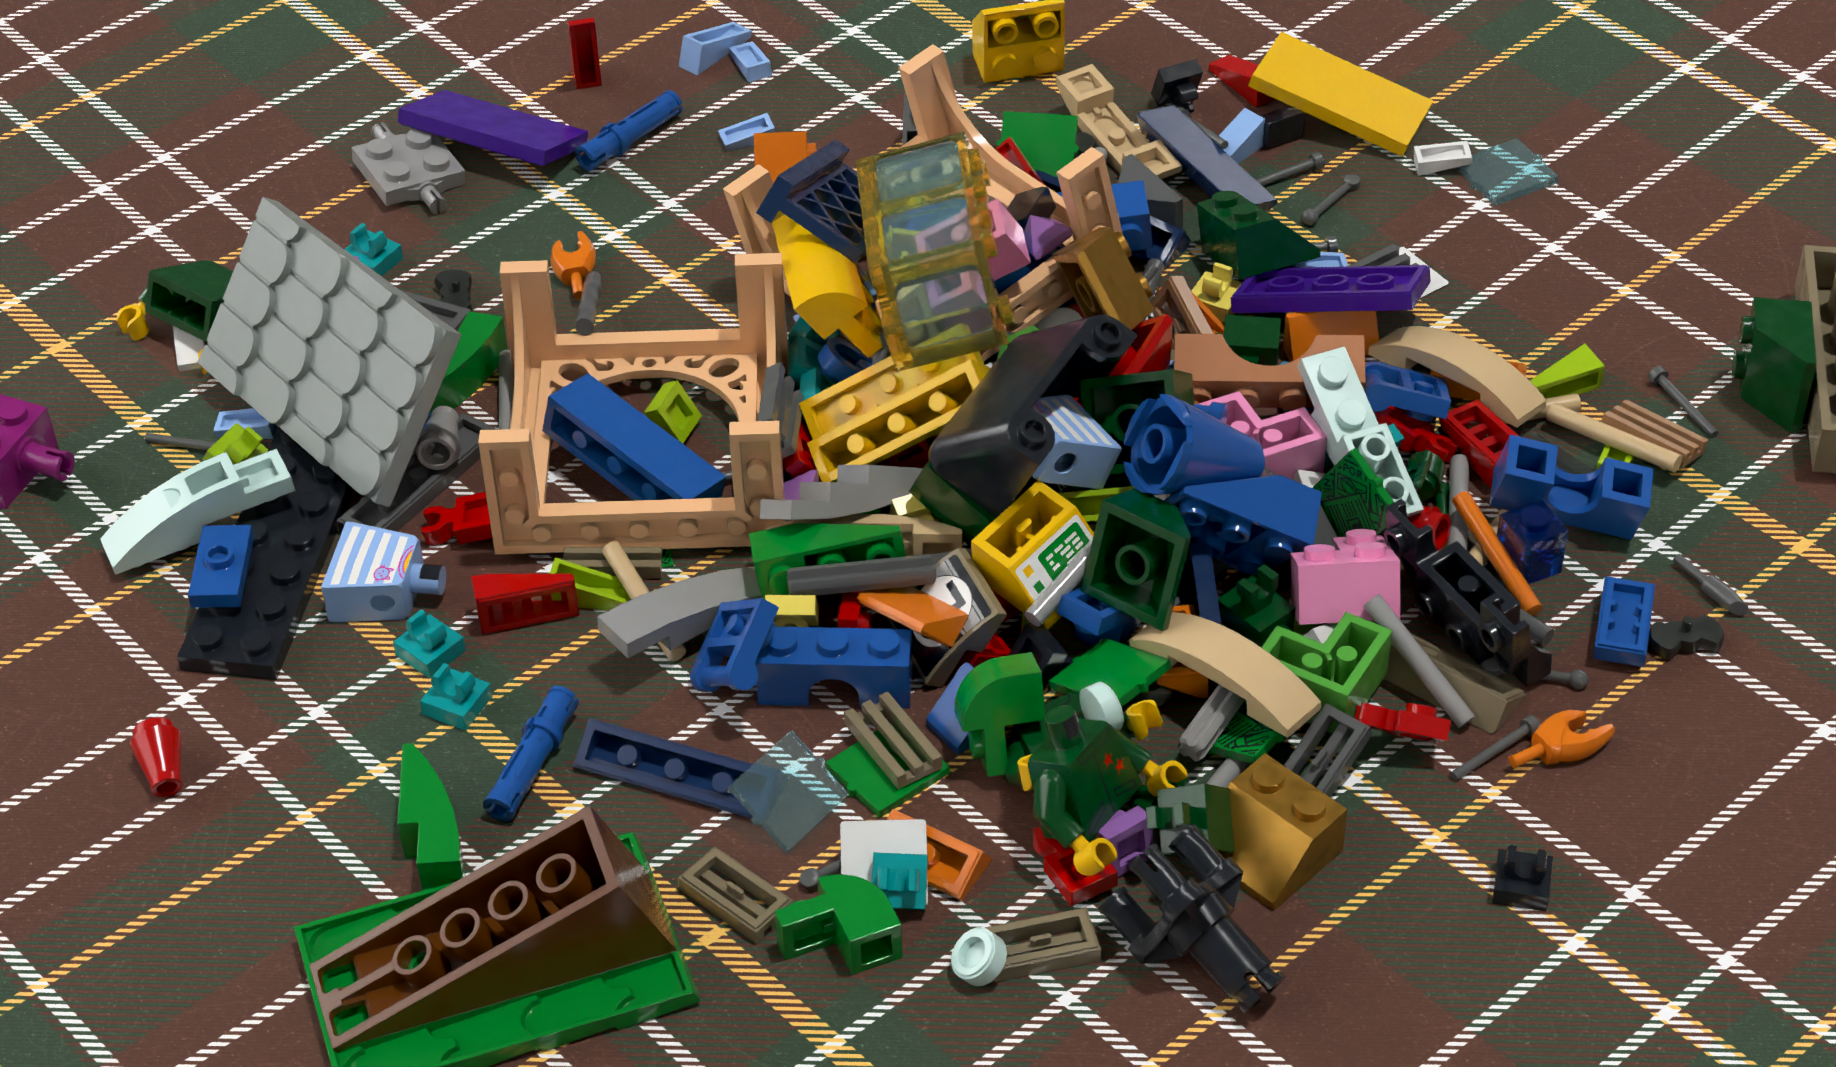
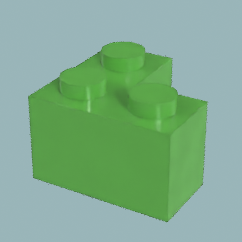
(1340, 670)

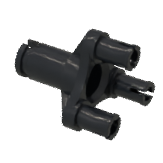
(1193, 918)

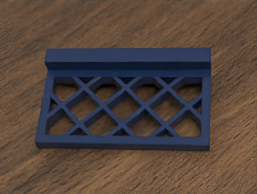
(822, 198)

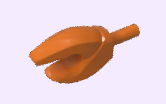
(574, 266)
(1557, 742)

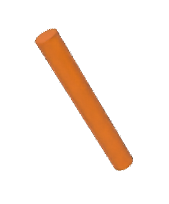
(1496, 552)

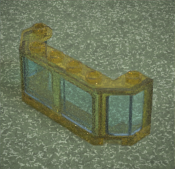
(932, 251)

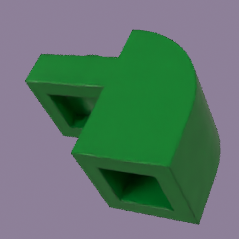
(994, 696)
(845, 914)

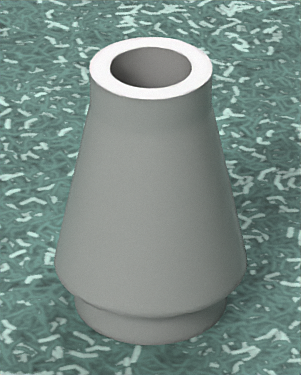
(439, 439)

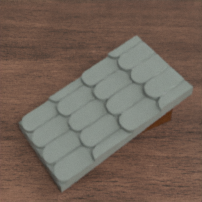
(328, 351)

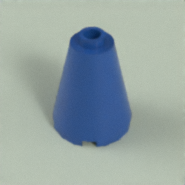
(1184, 447)

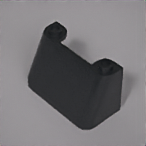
(996, 434)

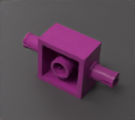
(28, 448)

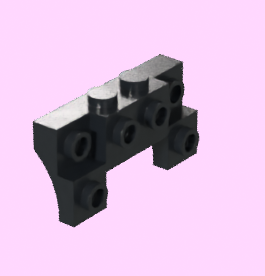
(1465, 600)

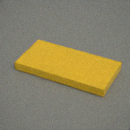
(1341, 93)

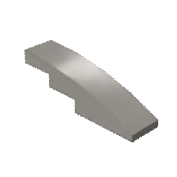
(856, 491)
(676, 611)

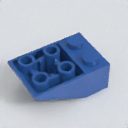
(1250, 519)

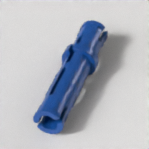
(617, 137)
(539, 738)

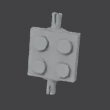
(408, 167)

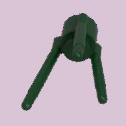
(1427, 475)

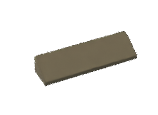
(1485, 694)

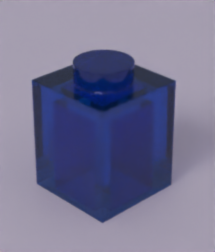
(1534, 540)

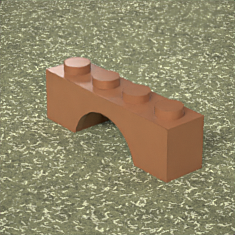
(1220, 371)

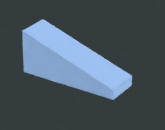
(710, 45)
(1244, 135)

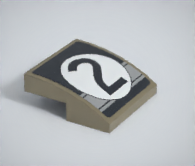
(965, 588)

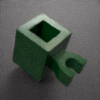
(1253, 338)
(1256, 608)
(1199, 804)

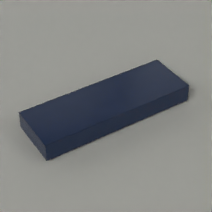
(1203, 587)

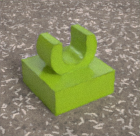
(673, 411)
(238, 443)

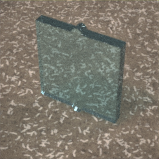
(1507, 172)
(788, 791)

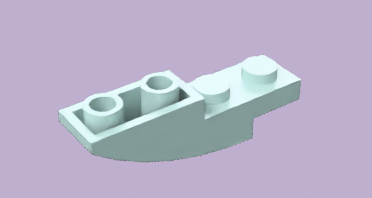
(1350, 422)
(178, 509)

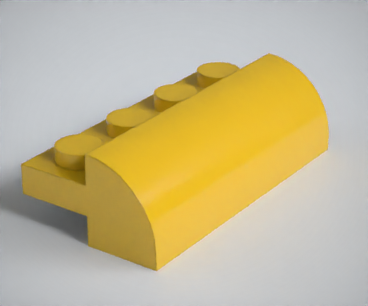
(827, 287)
(886, 410)

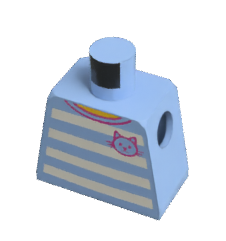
(1081, 449)
(377, 575)

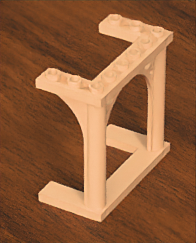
(936, 114)
(543, 361)

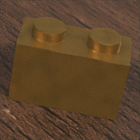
(1104, 278)
(1281, 830)

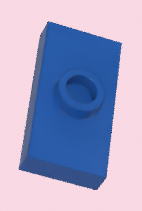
(221, 566)
(1624, 621)

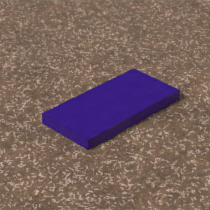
(492, 127)
(1332, 289)

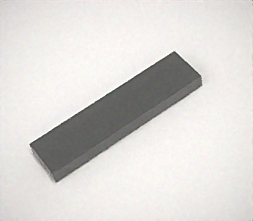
(419, 484)

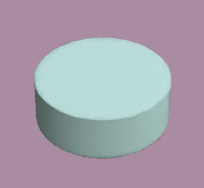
(1101, 703)
(978, 956)

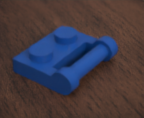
(1417, 392)
(738, 632)

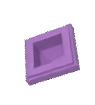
(1044, 235)

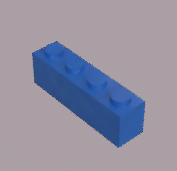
(626, 445)

